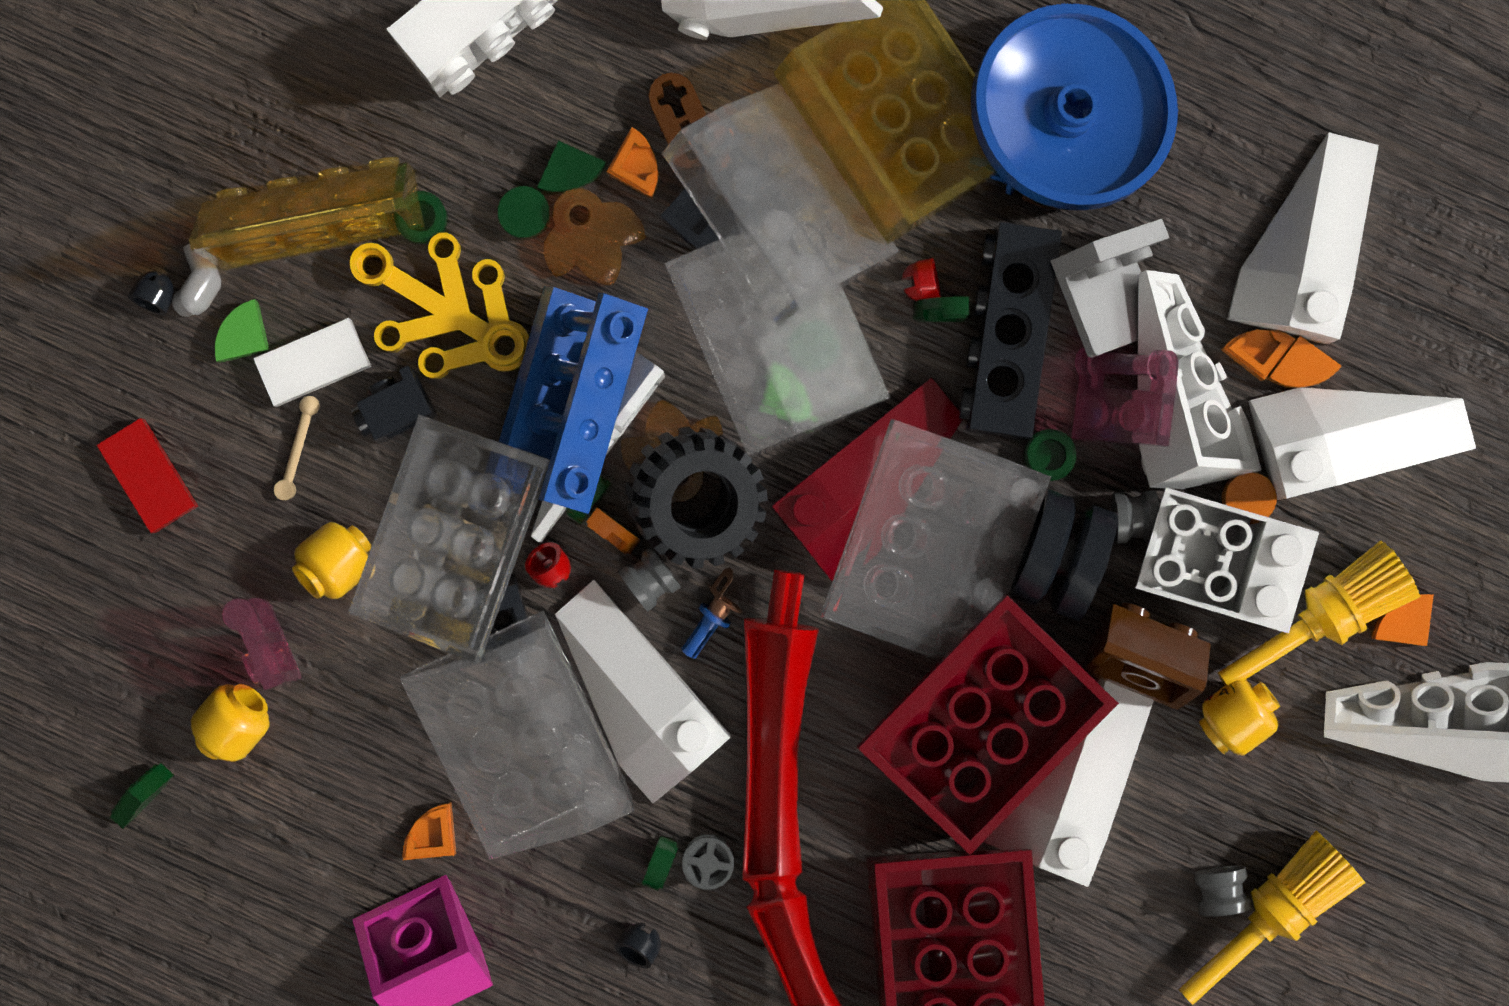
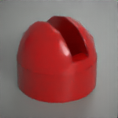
(925, 280)
(541, 557)

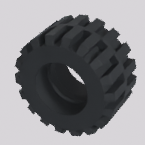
(726, 523)

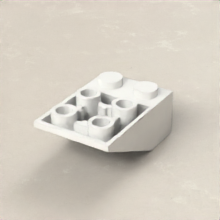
(456, 36)
(1223, 563)

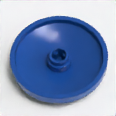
(1074, 107)

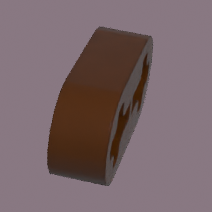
(664, 114)

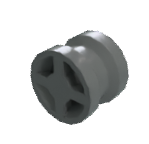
(1135, 515)
(649, 578)
(706, 870)
(1222, 891)

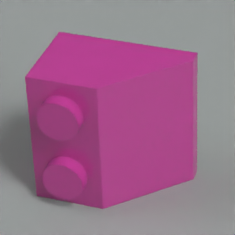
(422, 949)

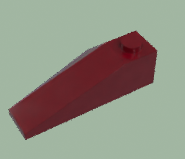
(828, 500)

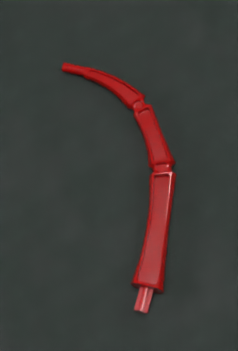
(777, 675)

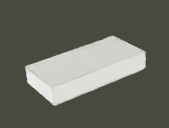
(312, 362)

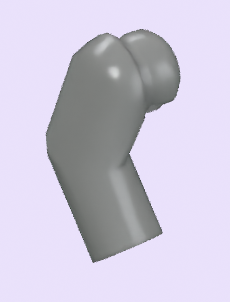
(199, 287)

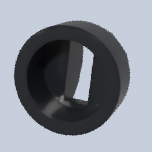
(152, 292)
(638, 946)

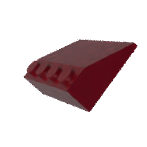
(987, 724)
(956, 929)

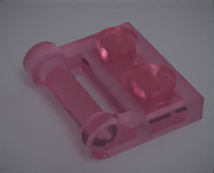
(1124, 414)
(268, 654)

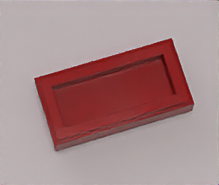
(147, 475)

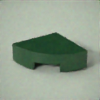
(569, 169)
(941, 309)
(140, 794)

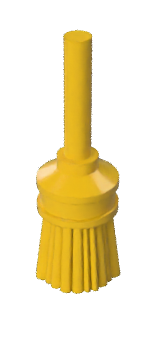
(1337, 609)
(1283, 907)

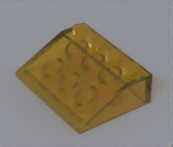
(891, 112)
(307, 215)

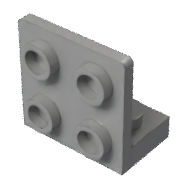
(1103, 286)

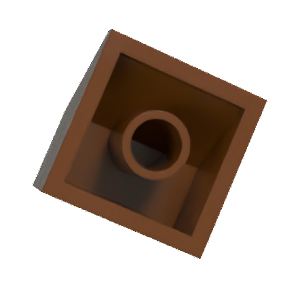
(1148, 656)

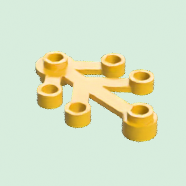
(449, 312)

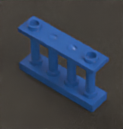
(573, 389)

